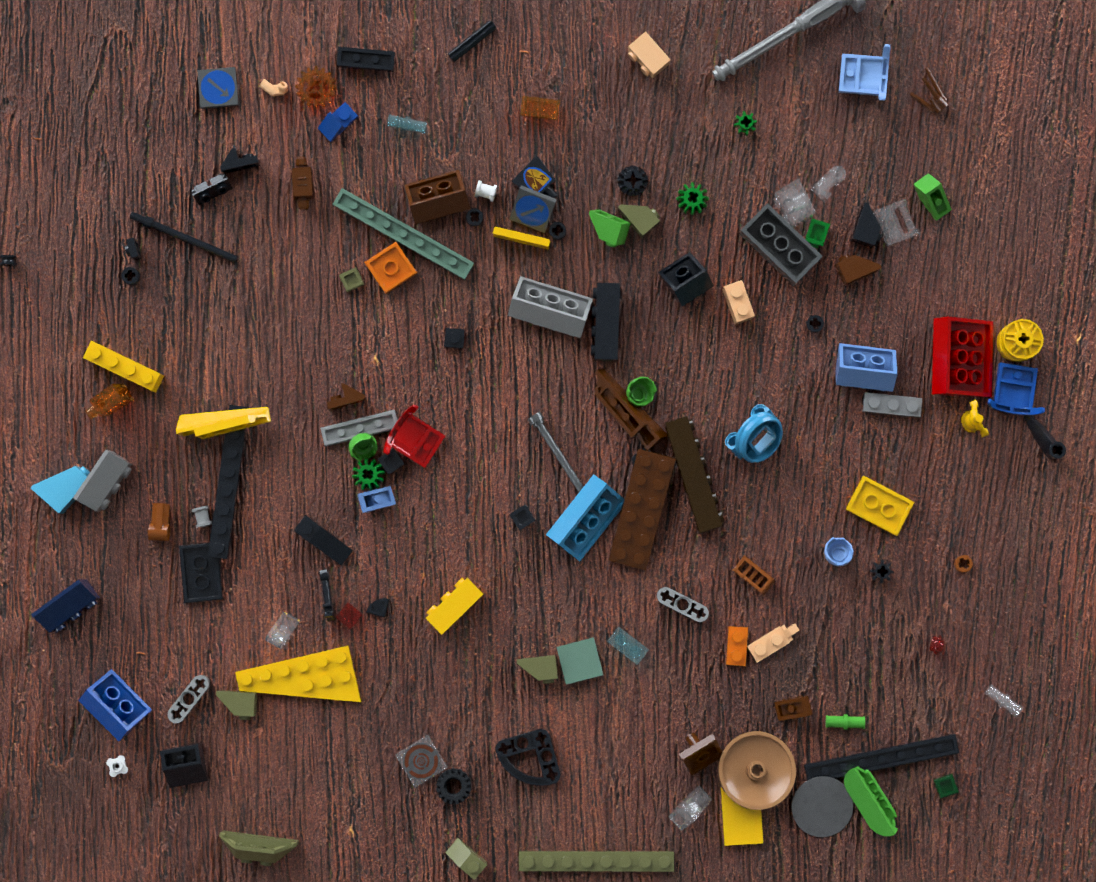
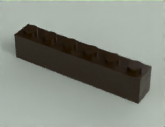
(693, 475)

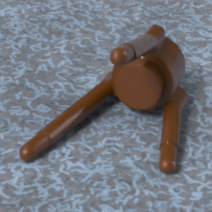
(939, 101)

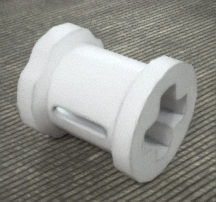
(486, 191)

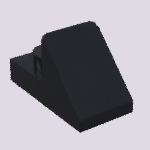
(233, 163)

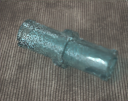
(407, 124)

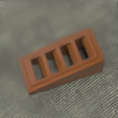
(765, 587)

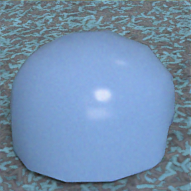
(838, 551)

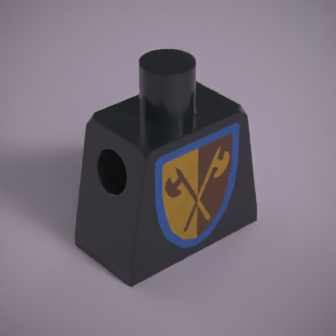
(536, 177)

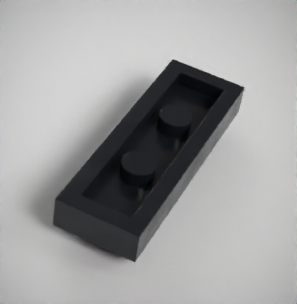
(366, 59)

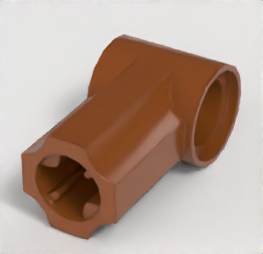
(159, 527)

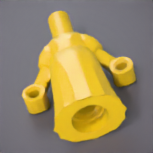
(973, 420)

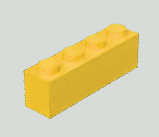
(123, 366)

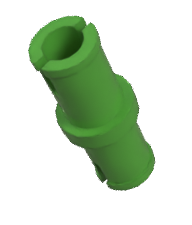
(845, 721)

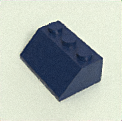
(66, 606)

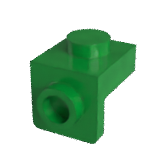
(817, 233)

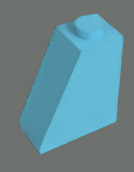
(61, 488)

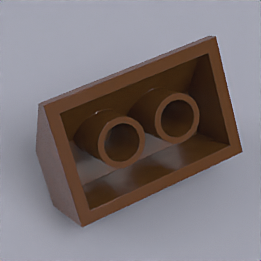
(437, 196)

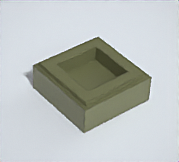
(351, 280)

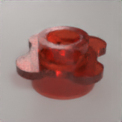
(937, 644)

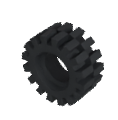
(465, 782)

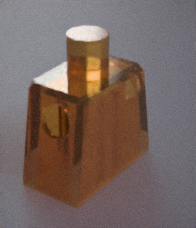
(109, 401)

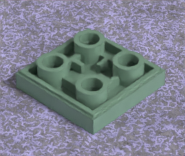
(579, 660)

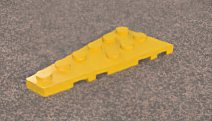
(316, 675)

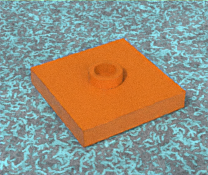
(390, 267)

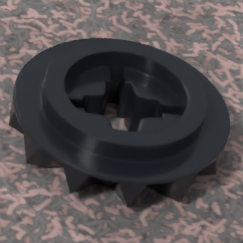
(626, 186)

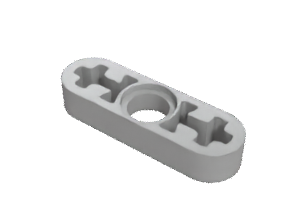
(697, 605)
(176, 707)

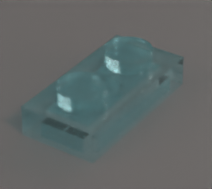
(627, 645)

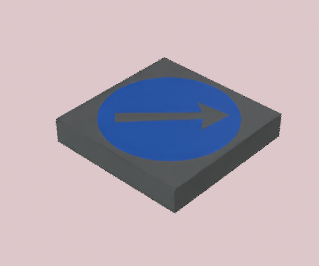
(218, 87)
(532, 209)

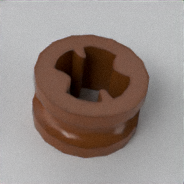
(962, 569)

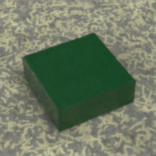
(945, 786)

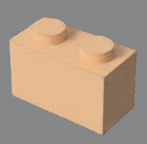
(648, 55)
(738, 302)

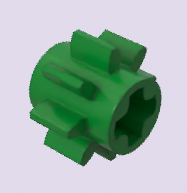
(741, 127)

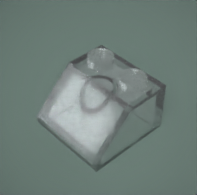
(794, 203)

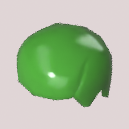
(641, 391)
(363, 446)

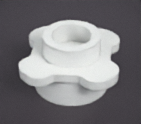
(112, 765)

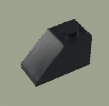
(867, 228)

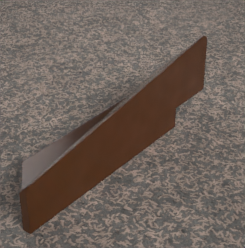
(630, 417)

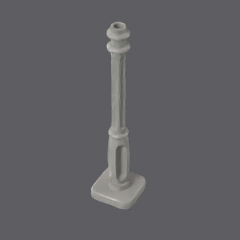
(814, 15)

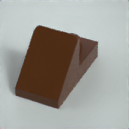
(351, 397)
(793, 708)

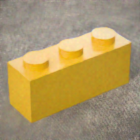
(453, 605)

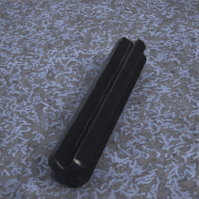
(471, 41)

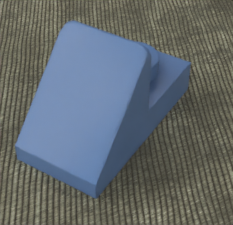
(376, 499)

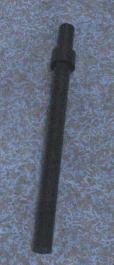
(150, 222)

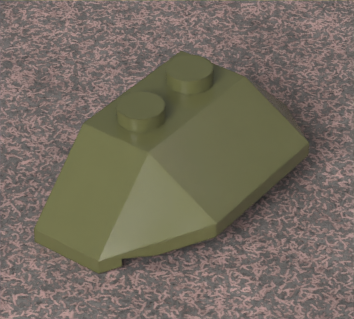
(257, 847)

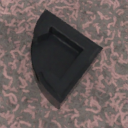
(379, 607)

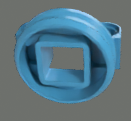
(741, 442)

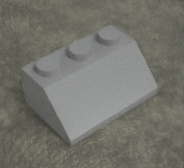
(103, 481)

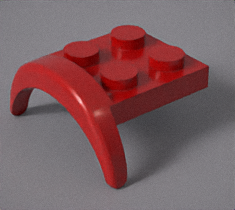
(413, 438)

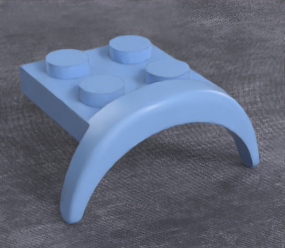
(865, 74)

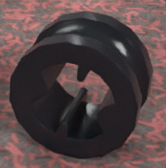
(480, 217)
(554, 226)
(8, 260)
(126, 271)
(819, 319)

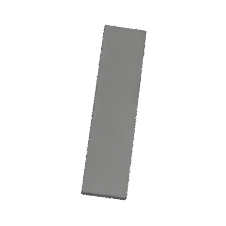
(370, 424)

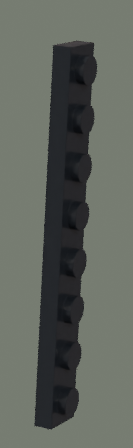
(227, 492)

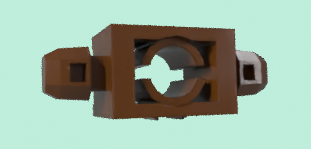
(302, 183)

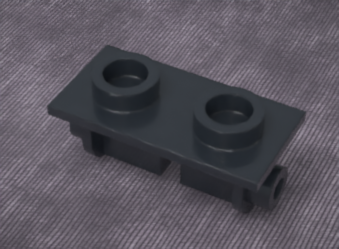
(204, 193)

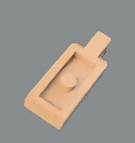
(772, 642)

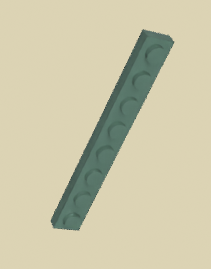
(403, 234)

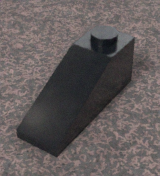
(323, 540)

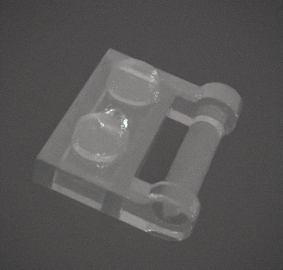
(890, 224)

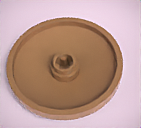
(756, 770)

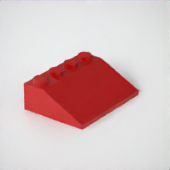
(962, 357)

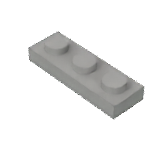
(892, 404)

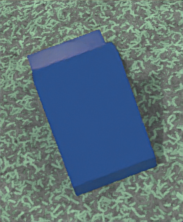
(337, 121)

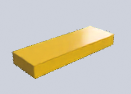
(521, 237)

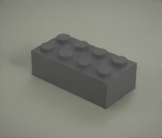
(780, 244)

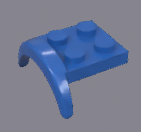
(1015, 390)

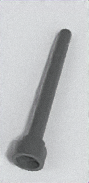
(537, 421)

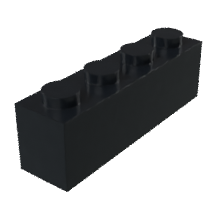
(607, 322)

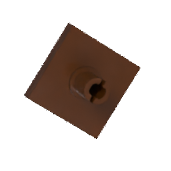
(700, 753)

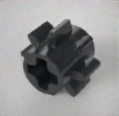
(884, 567)

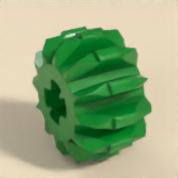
(699, 202)
(366, 481)

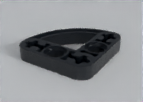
(532, 744)

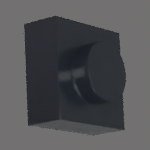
(132, 249)
(454, 338)
(391, 462)
(522, 517)

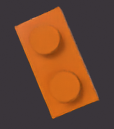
(736, 646)

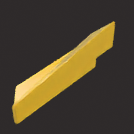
(221, 422)

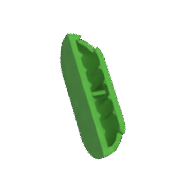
(871, 801)

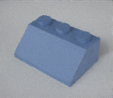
(866, 367)

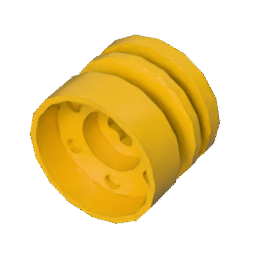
(1015, 350)

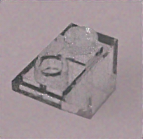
(690, 808)

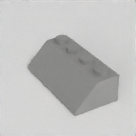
(550, 307)

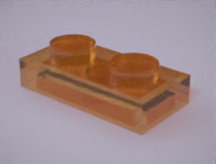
(540, 108)

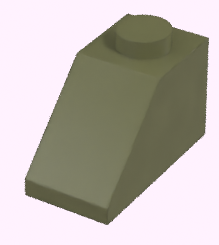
(640, 217)
(540, 667)
(239, 703)
(466, 858)

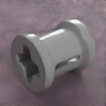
(202, 516)

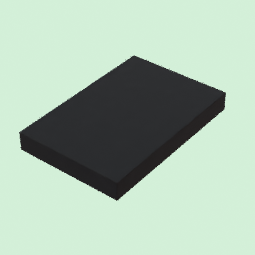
(200, 574)

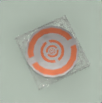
(421, 761)

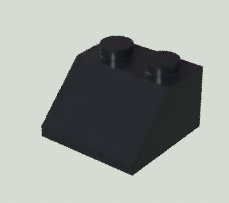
(686, 279)

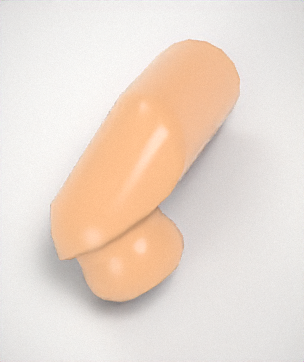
(274, 90)

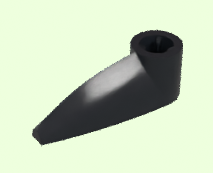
(1044, 438)

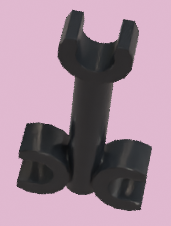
(329, 609)

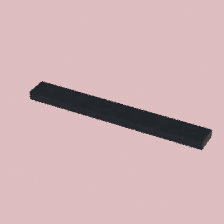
(884, 757)

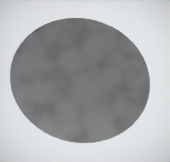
(822, 806)

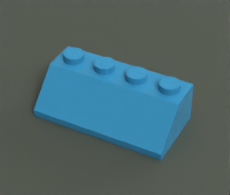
(586, 517)

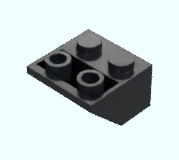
(184, 765)

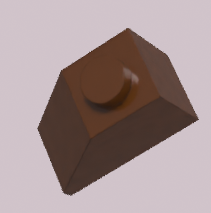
(855, 268)

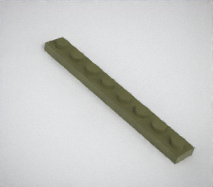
(597, 861)

